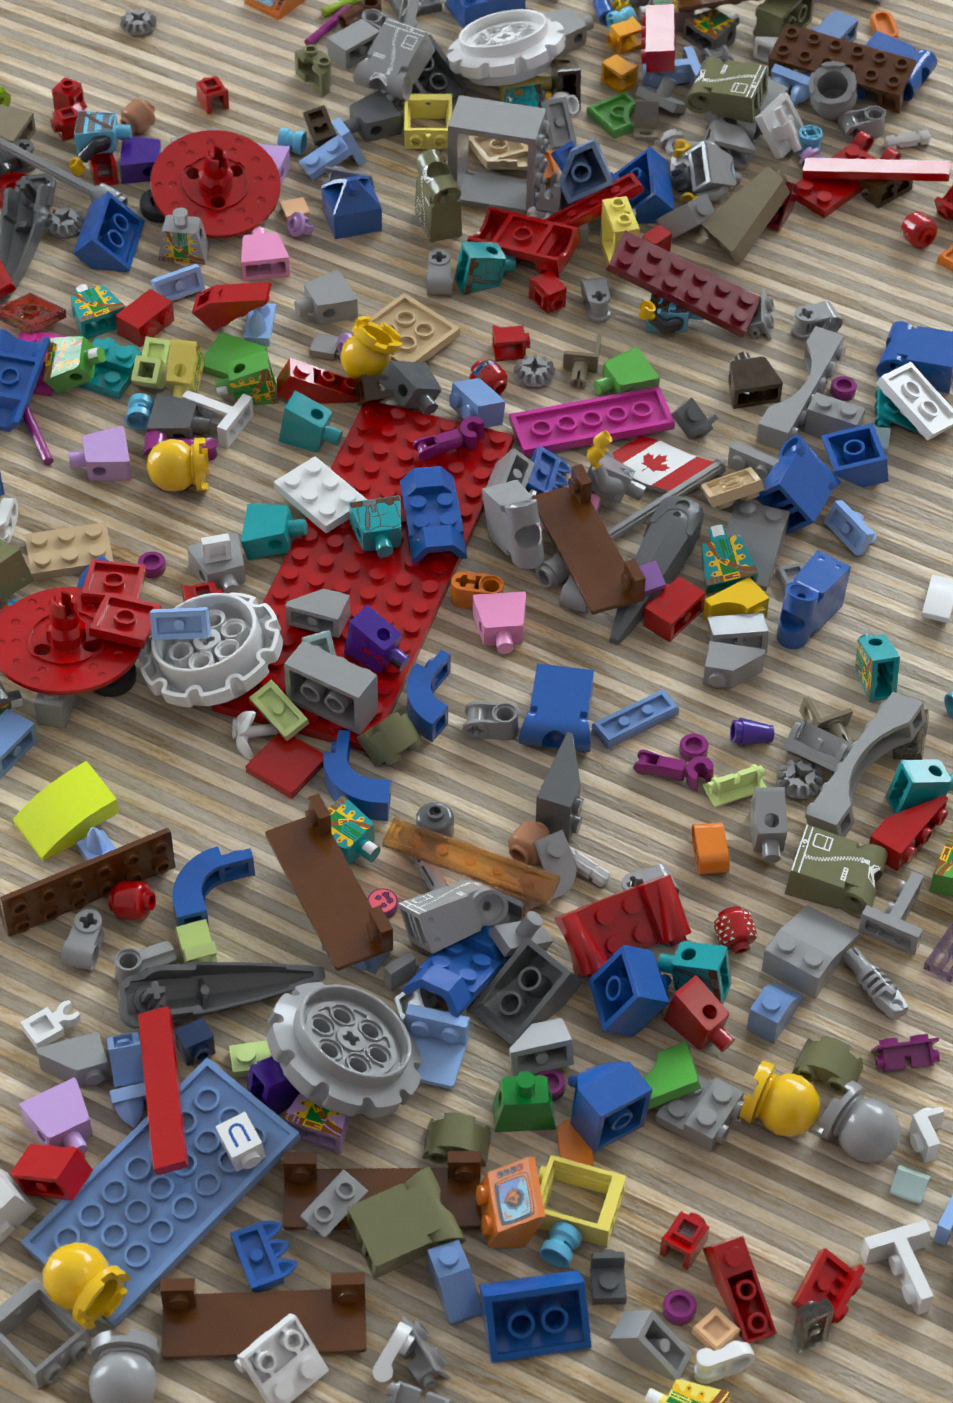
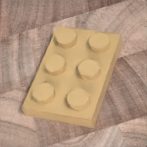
(726, 489)
(66, 550)

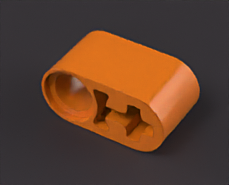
(467, 584)
(710, 848)

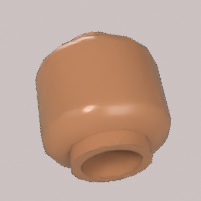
(138, 115)
(522, 842)

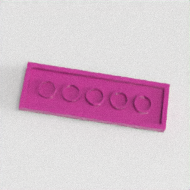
(580, 421)

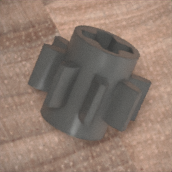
(681, 178)

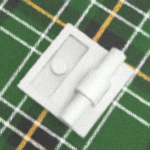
(780, 126)
(282, 1361)

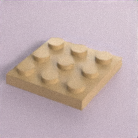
(420, 328)

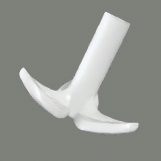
(243, 731)

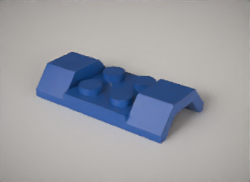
(19, 373)
(432, 513)
(460, 970)

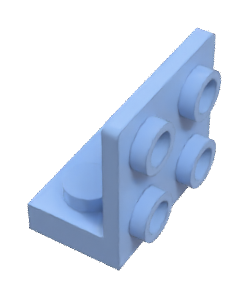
(440, 1043)

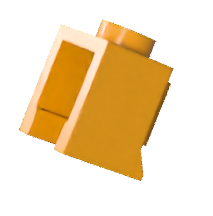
(623, 37)
(619, 73)

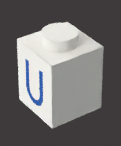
(241, 1142)

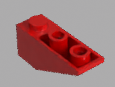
(227, 302)
(314, 383)
(908, 829)
(740, 1288)

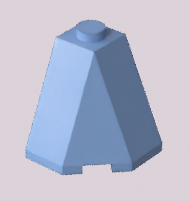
(585, 172)

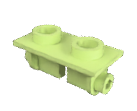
(734, 786)

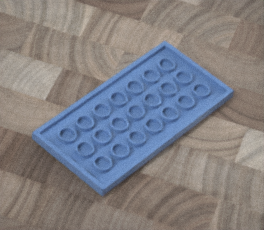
(155, 1220)

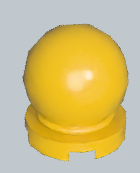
(369, 348)
(177, 465)
(783, 1102)
(83, 1282)

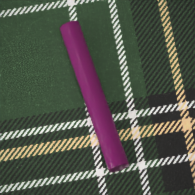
(325, 28)
(37, 437)

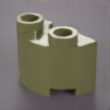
(315, 67)
(390, 738)
(829, 1062)
(456, 1133)

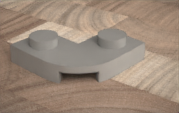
(556, 859)

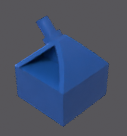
(351, 207)
(629, 991)
(608, 1103)

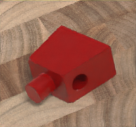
(699, 1016)

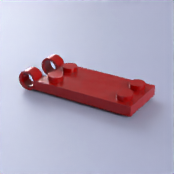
(827, 195)

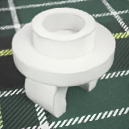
(669, 138)

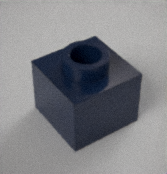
(195, 1041)

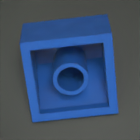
(857, 455)

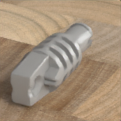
(876, 984)

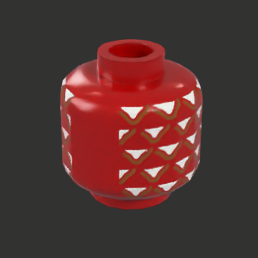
(735, 929)

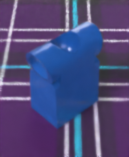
(925, 60)
(925, 348)
(798, 484)
(812, 599)
(559, 706)

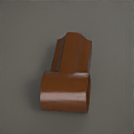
(355, 14)

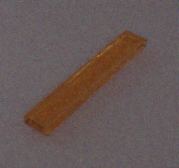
(471, 861)

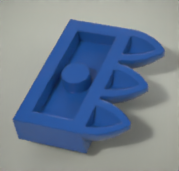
(547, 471)
(260, 1254)

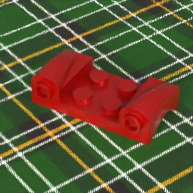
(529, 239)
(633, 918)

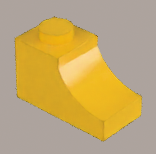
(739, 598)

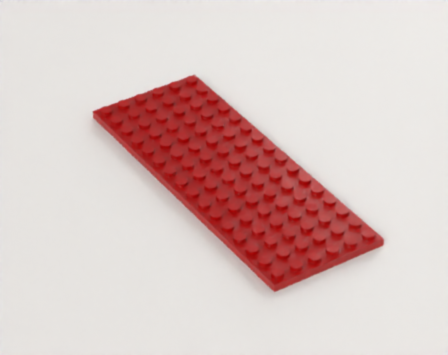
(403, 592)

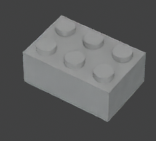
(331, 687)

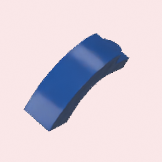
(367, 794)
(204, 874)

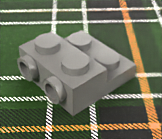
(703, 1114)

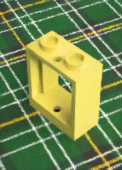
(417, 108)
(615, 219)
(589, 1178)

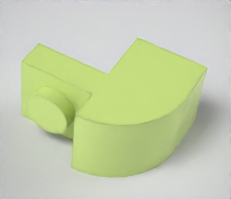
(152, 366)
(196, 942)

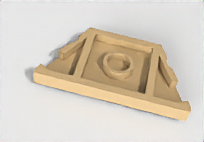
(499, 154)

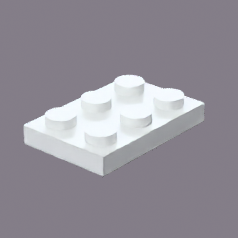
(917, 400)
(318, 493)

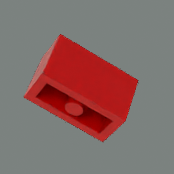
(145, 317)
(673, 609)
(51, 1171)

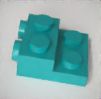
(115, 373)

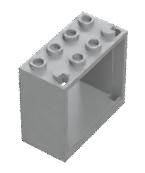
(505, 123)

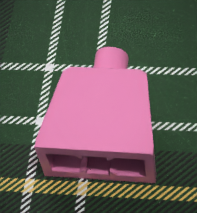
(263, 256)
(500, 619)

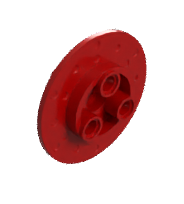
(219, 179)
(50, 648)

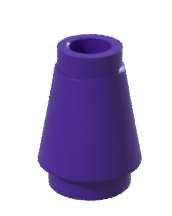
(750, 732)

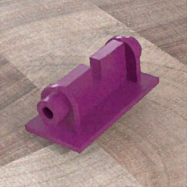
(918, 1049)

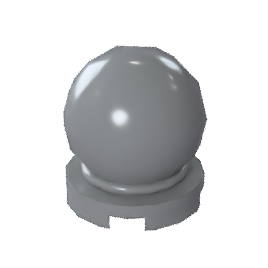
(832, 90)
(863, 1126)
(124, 1367)

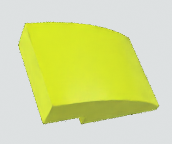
(66, 811)

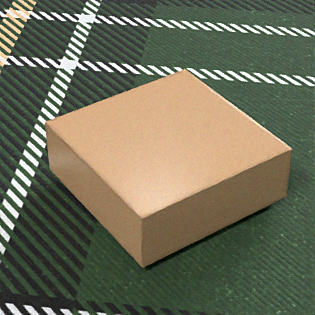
(290, 206)
(715, 1330)

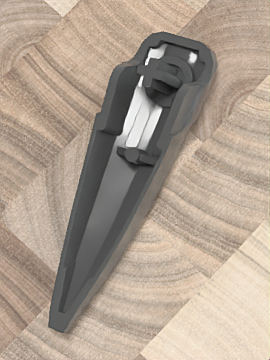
(23, 222)
(667, 541)
(207, 987)

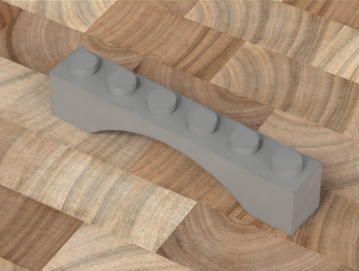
(785, 418)
(894, 725)

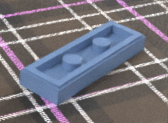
(635, 719)

